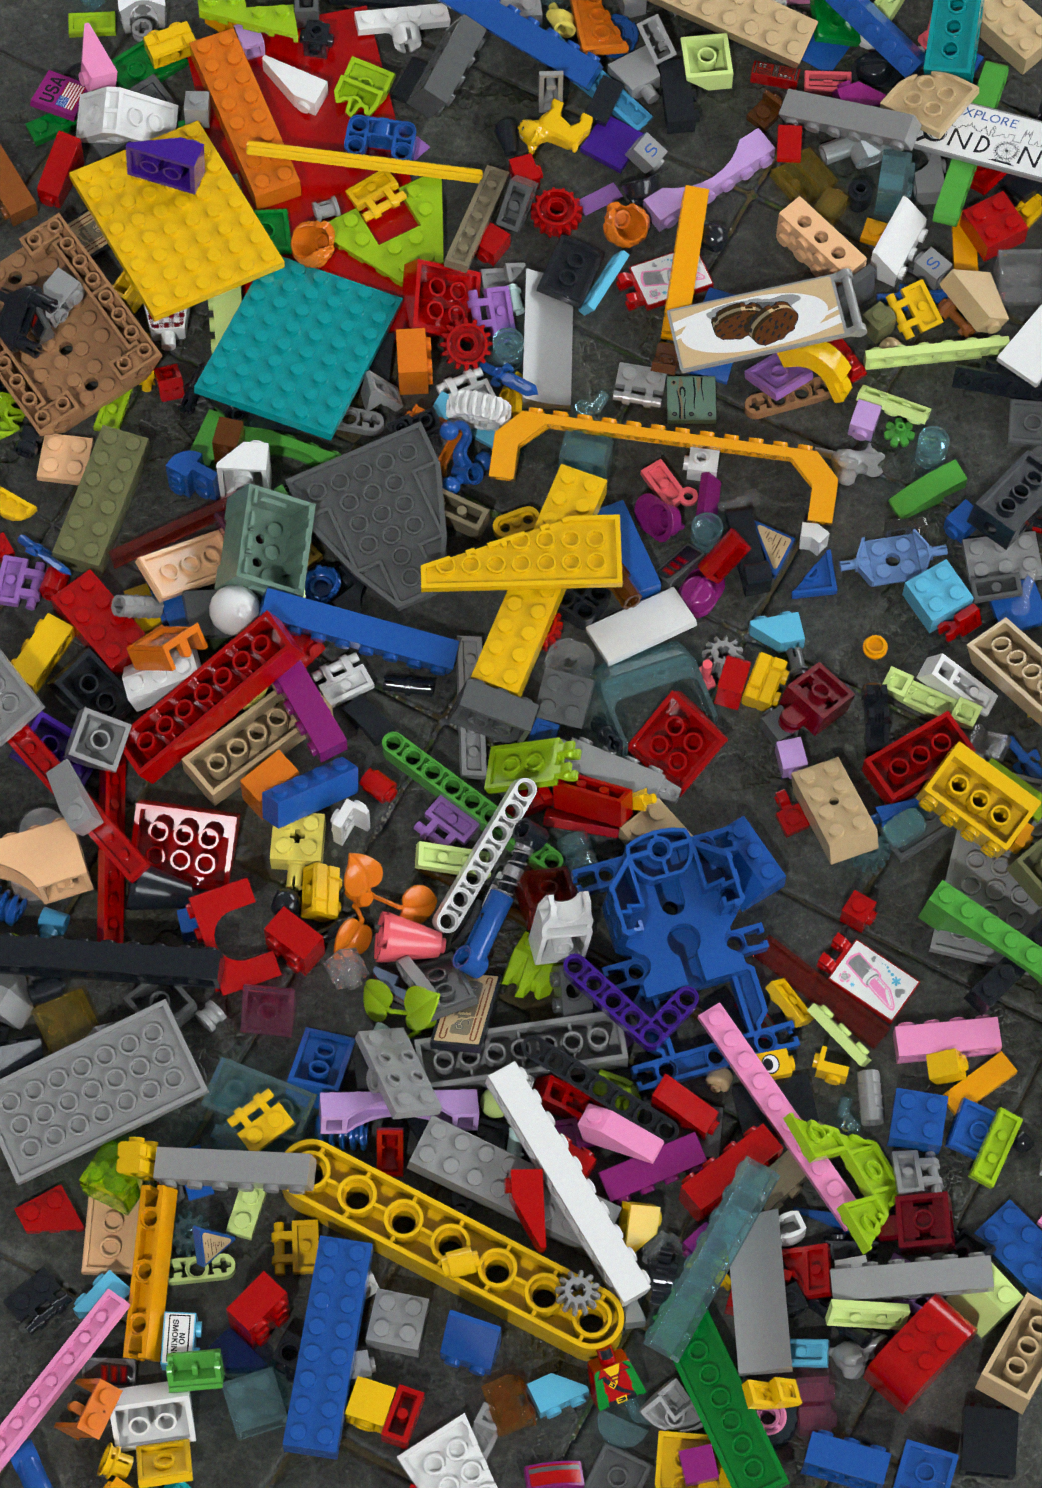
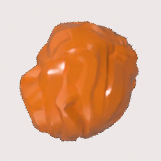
(625, 224)
(313, 243)

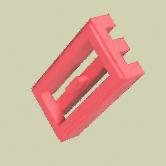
(824, 87)

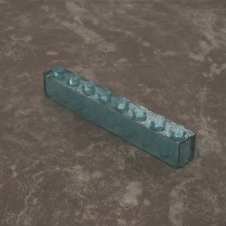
(711, 1259)

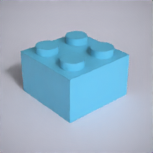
(937, 595)

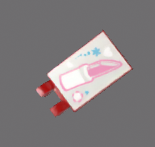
(652, 282)
(868, 978)

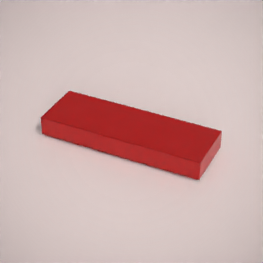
(574, 822)

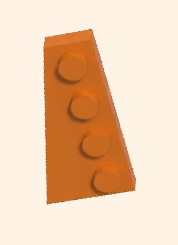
(595, 28)

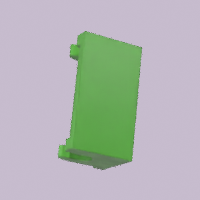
(195, 1370)

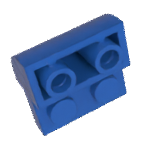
(188, 474)

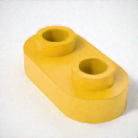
(515, 521)

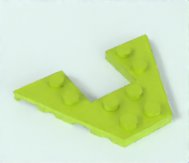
(264, 19)
(422, 242)
(867, 1166)

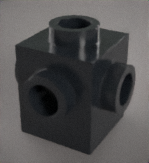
(316, 39)

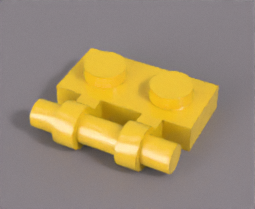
(373, 189)
(921, 307)
(266, 1127)
(304, 1246)

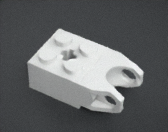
(561, 928)

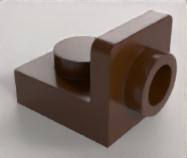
(766, 111)
(665, 359)

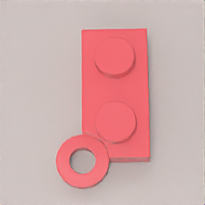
(666, 486)

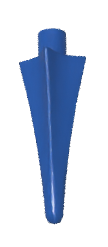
(886, 812)
(822, 1216)

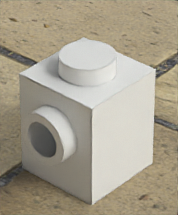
(700, 461)

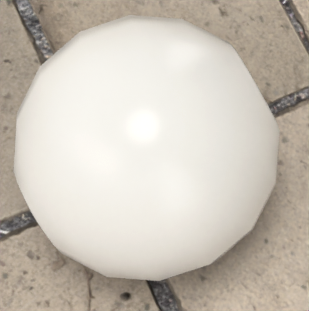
(233, 609)

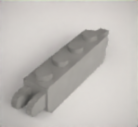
(626, 772)

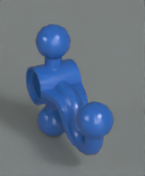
(463, 470)

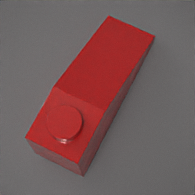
(562, 1098)
(527, 1200)

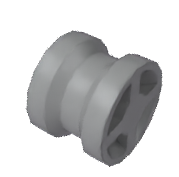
(210, 1016)

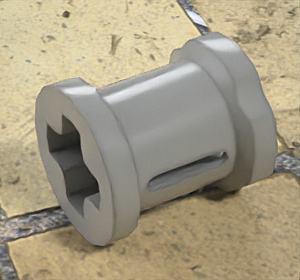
(326, 209)

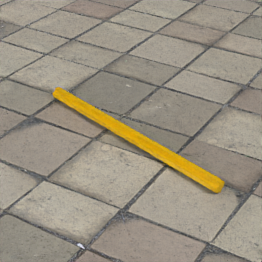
(364, 161)

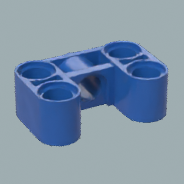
(381, 134)

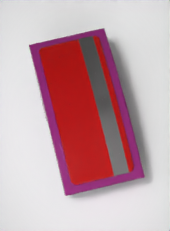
(554, 1475)

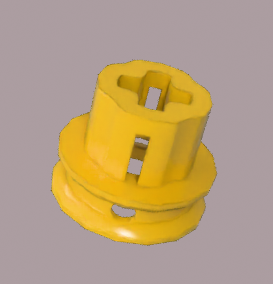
(115, 1463)

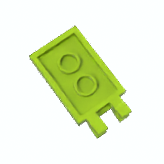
(536, 760)

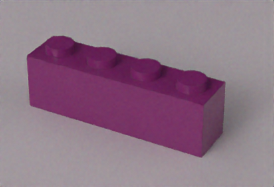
(310, 712)
(640, 1176)

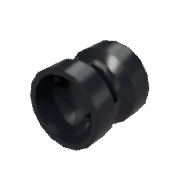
(28, 442)

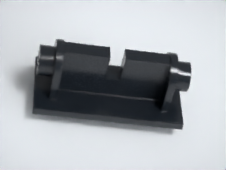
(840, 1245)

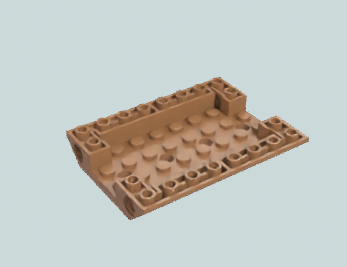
(101, 329)

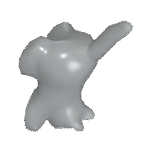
(850, 463)
(852, 1357)

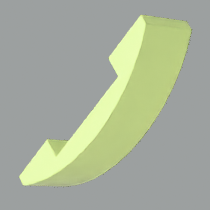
(930, 701)

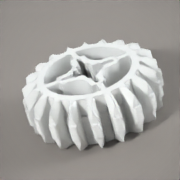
(478, 409)

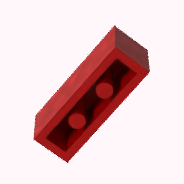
(594, 800)

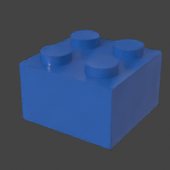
(917, 1120)

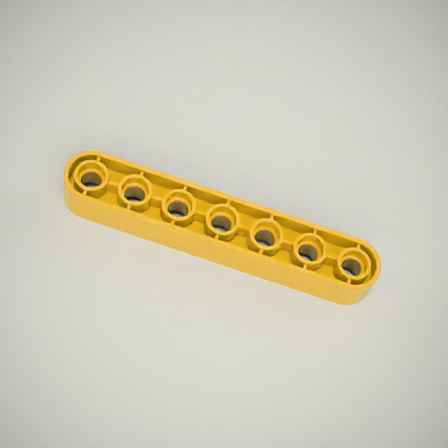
(439, 1224)

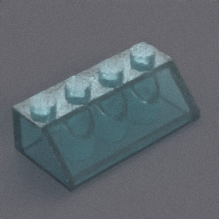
(237, 1084)

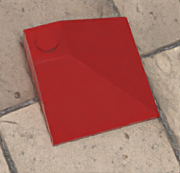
(437, 295)
(678, 740)

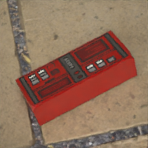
(775, 75)

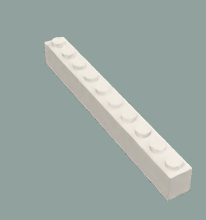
(567, 1184)

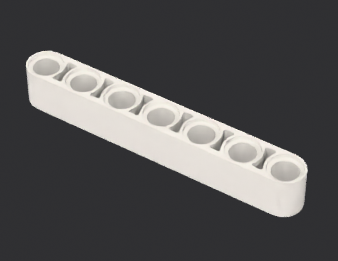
(495, 849)

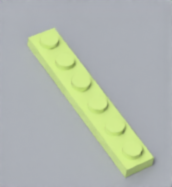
(934, 353)

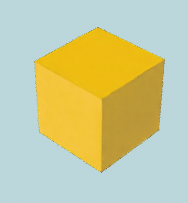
(369, 1405)

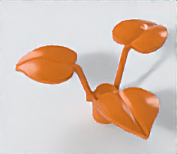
(362, 875)

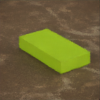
(101, 22)

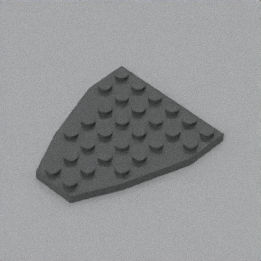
(381, 512)

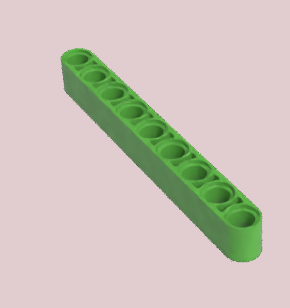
(960, 173)
(465, 795)

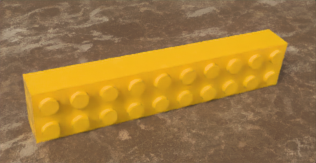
(529, 613)

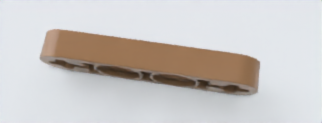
(791, 400)

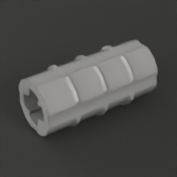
(137, 606)
(870, 1097)

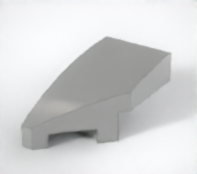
(500, 276)
(485, 1431)

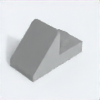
(379, 391)

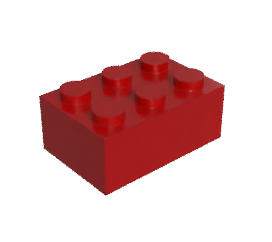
(259, 1311)

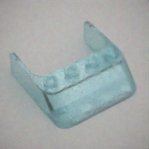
(646, 672)

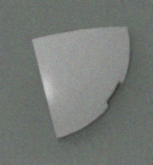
(671, 1409)

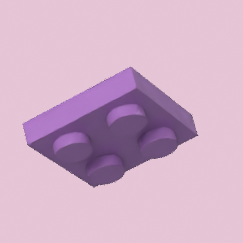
(775, 379)

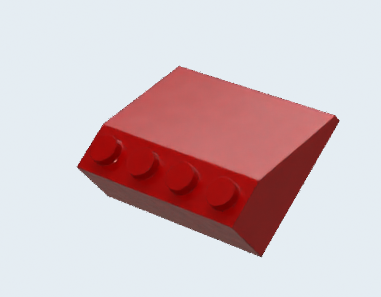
(187, 841)

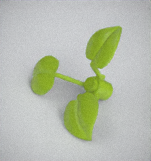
(418, 1002)

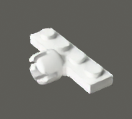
(402, 23)

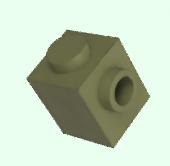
(879, 322)

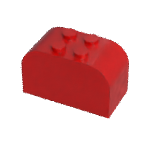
(919, 1353)

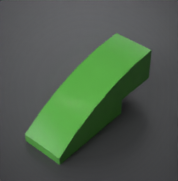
(928, 490)

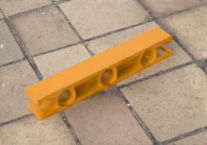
(685, 252)
(151, 1254)

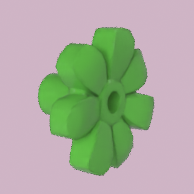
(899, 433)

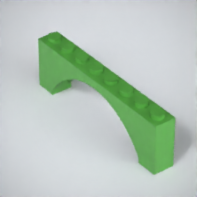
(279, 444)
(959, 914)

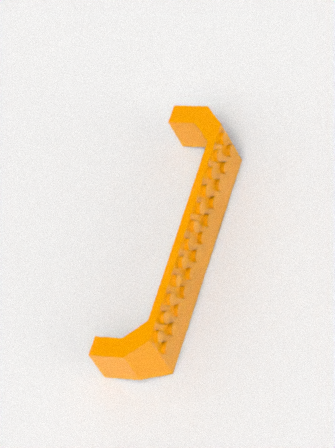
(534, 422)

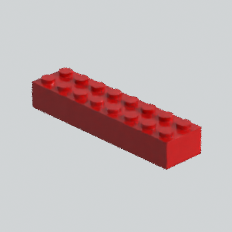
(211, 696)

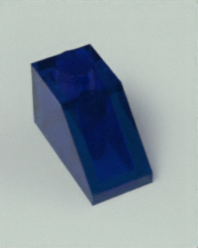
(237, 1354)

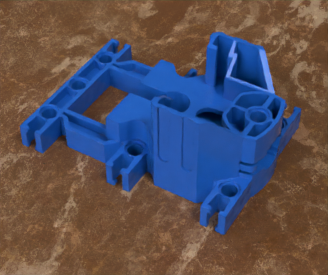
(682, 947)

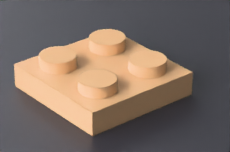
(64, 458)

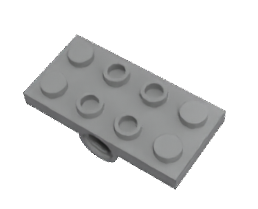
(397, 1073)

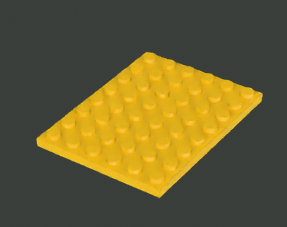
(176, 242)

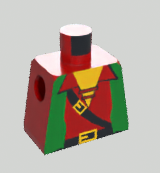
(612, 1378)

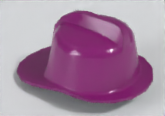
(657, 517)
(700, 593)

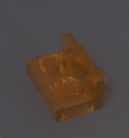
(509, 1404)

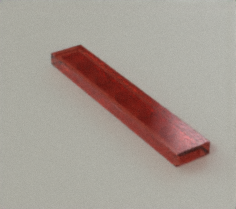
(166, 534)
(822, 991)

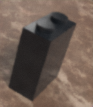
(988, 1442)

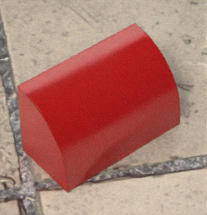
(724, 556)

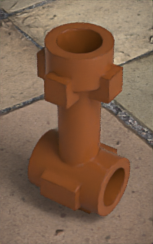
(948, 309)

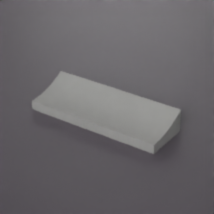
(547, 347)
(761, 1300)

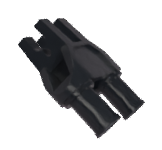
(18, 314)
(875, 716)

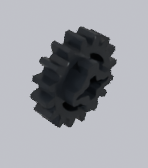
(662, 1276)

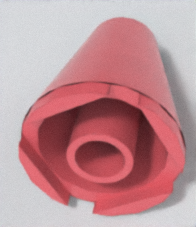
(404, 937)

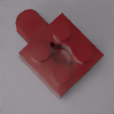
(814, 701)
(921, 1224)

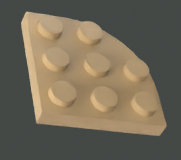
(933, 99)

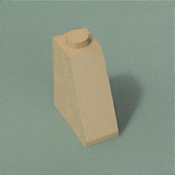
(976, 299)

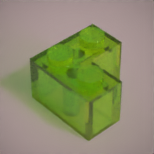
(106, 1184)

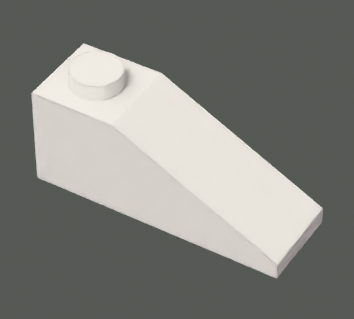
(300, 88)
(950, 679)

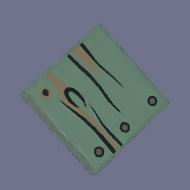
(691, 400)

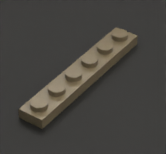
(476, 219)

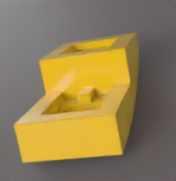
(774, 1394)

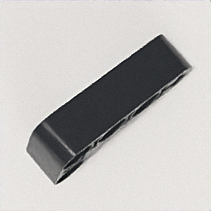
(752, 569)
(584, 603)

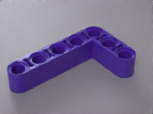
(627, 1007)

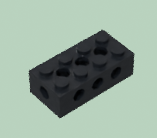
(991, 512)

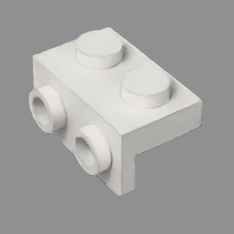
(347, 817)

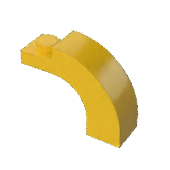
(825, 362)

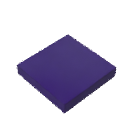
(610, 144)

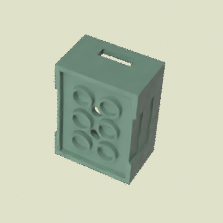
(286, 538)

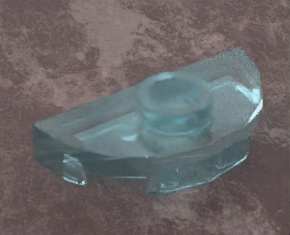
(619, 1431)

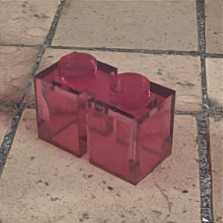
(815, 1409)

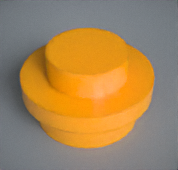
(875, 647)

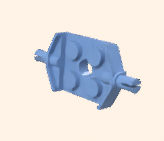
(909, 549)

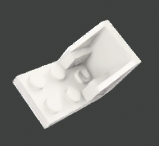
(122, 116)

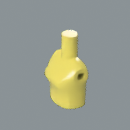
(561, 20)

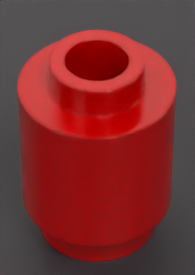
(52, 582)
(379, 786)

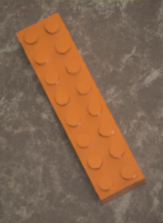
(243, 117)

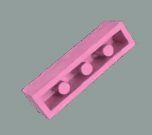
(970, 1037)

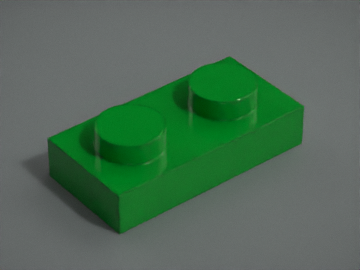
(47, 126)

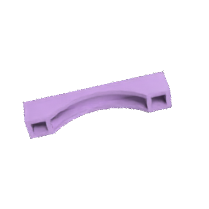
(752, 154)
(347, 1110)

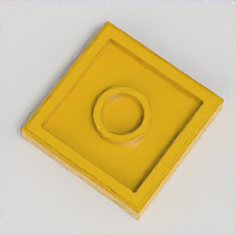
(164, 1463)

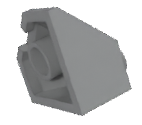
(14, 1001)

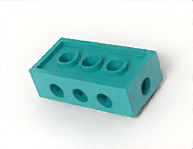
(962, 43)

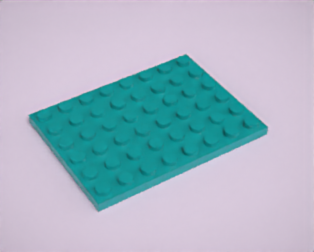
(299, 347)

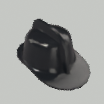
(875, 71)
(640, 189)

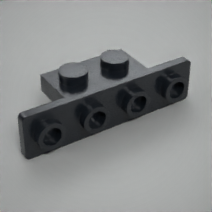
(995, 380)

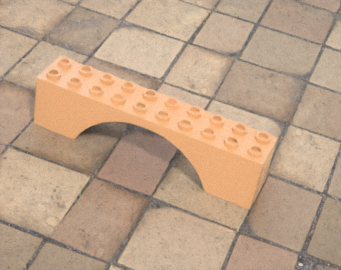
(45, 861)

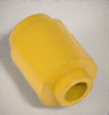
(459, 1262)

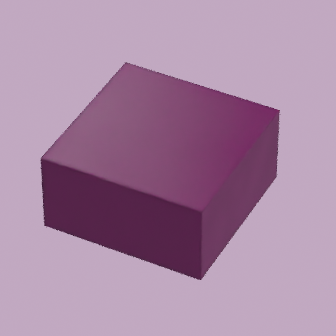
(698, 1465)

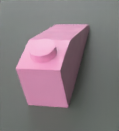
(96, 66)
(618, 1134)

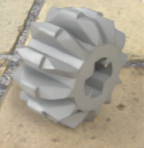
(718, 649)
(578, 1302)

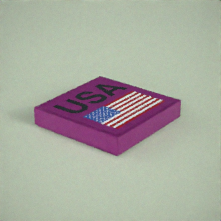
(58, 95)

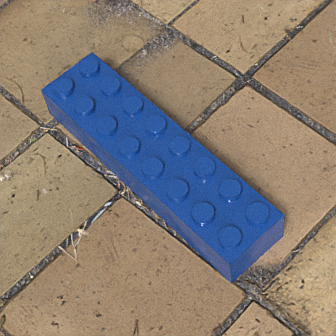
(328, 1347)

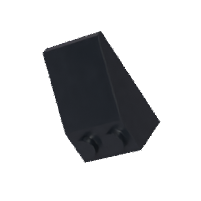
(91, 684)

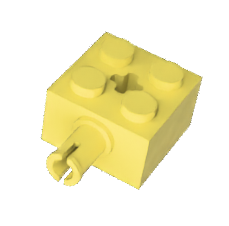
(294, 856)

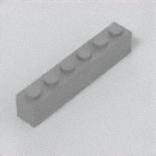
(850, 120)
(235, 1169)
(913, 1279)

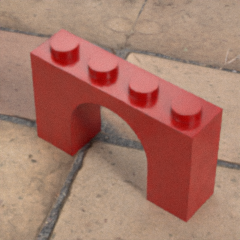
(207, 910)

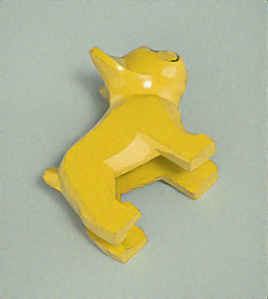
(554, 130)

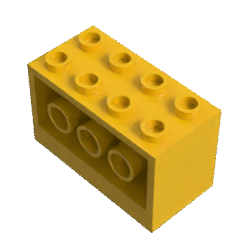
(989, 789)

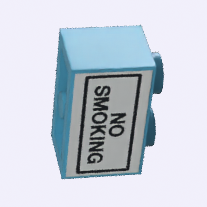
(179, 1334)

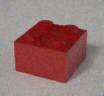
(993, 225)
(294, 941)

